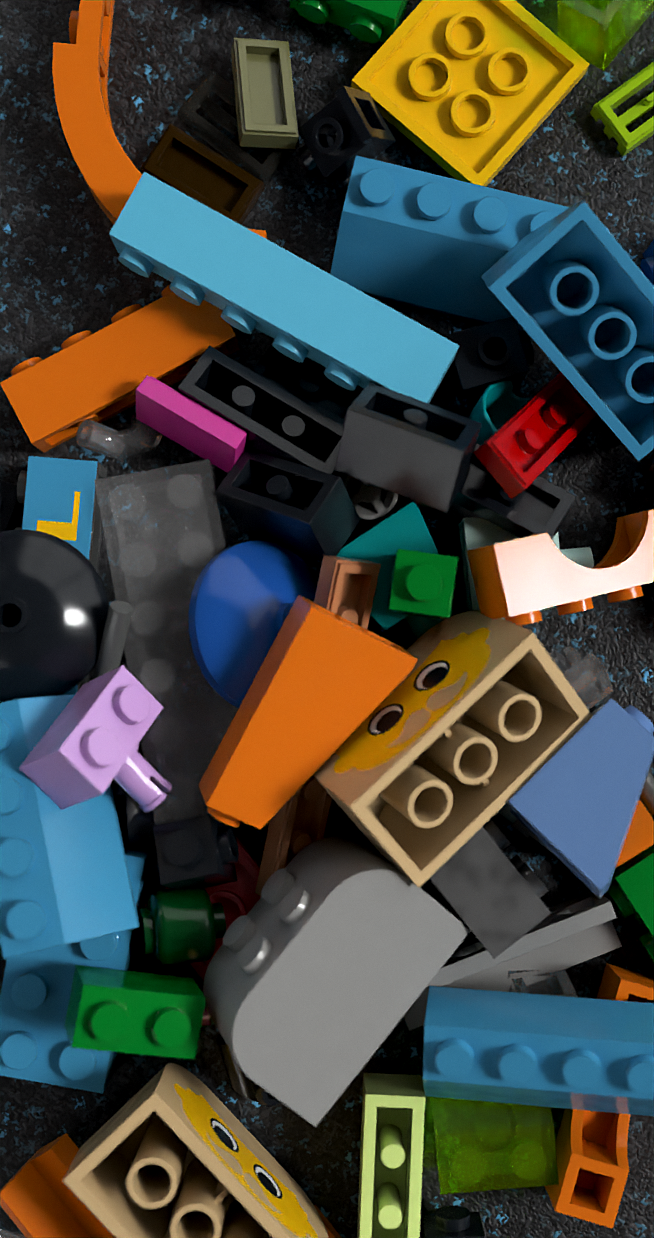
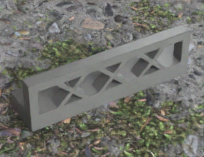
(565, 938)

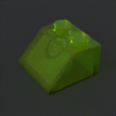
(491, 1145)

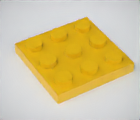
(470, 82)

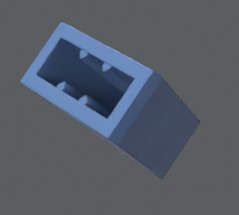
(590, 793)

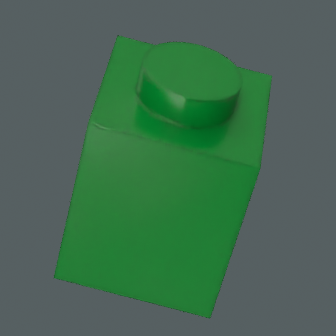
(422, 584)

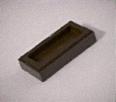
(203, 175)

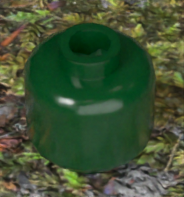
(180, 926)

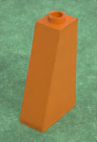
(298, 711)

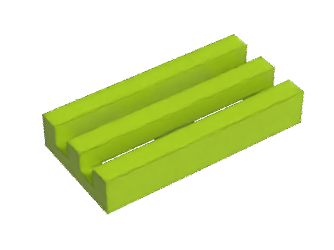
(615, 125)

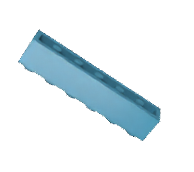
(277, 294)

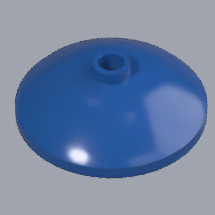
(240, 610)

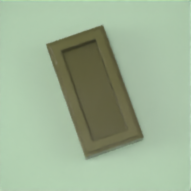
(264, 93)

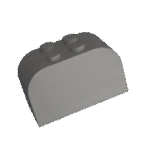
(325, 970)

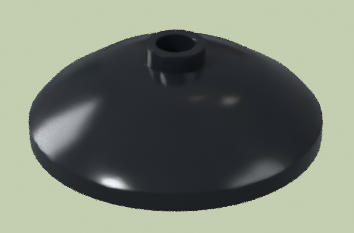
(61, 615)

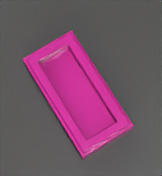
(189, 423)

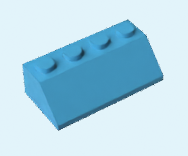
(430, 238)
(588, 315)
(58, 866)
(539, 1050)

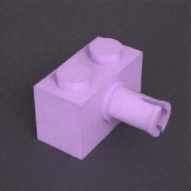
(99, 742)

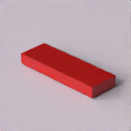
(535, 435)

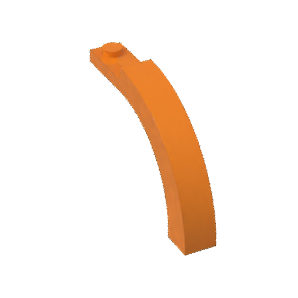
(83, 107)

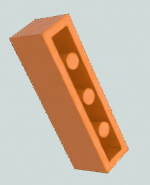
(100, 371)

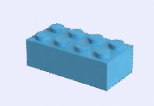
(38, 995)

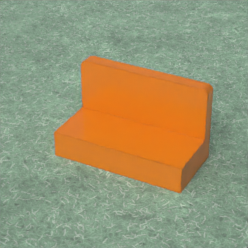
(41, 1200)

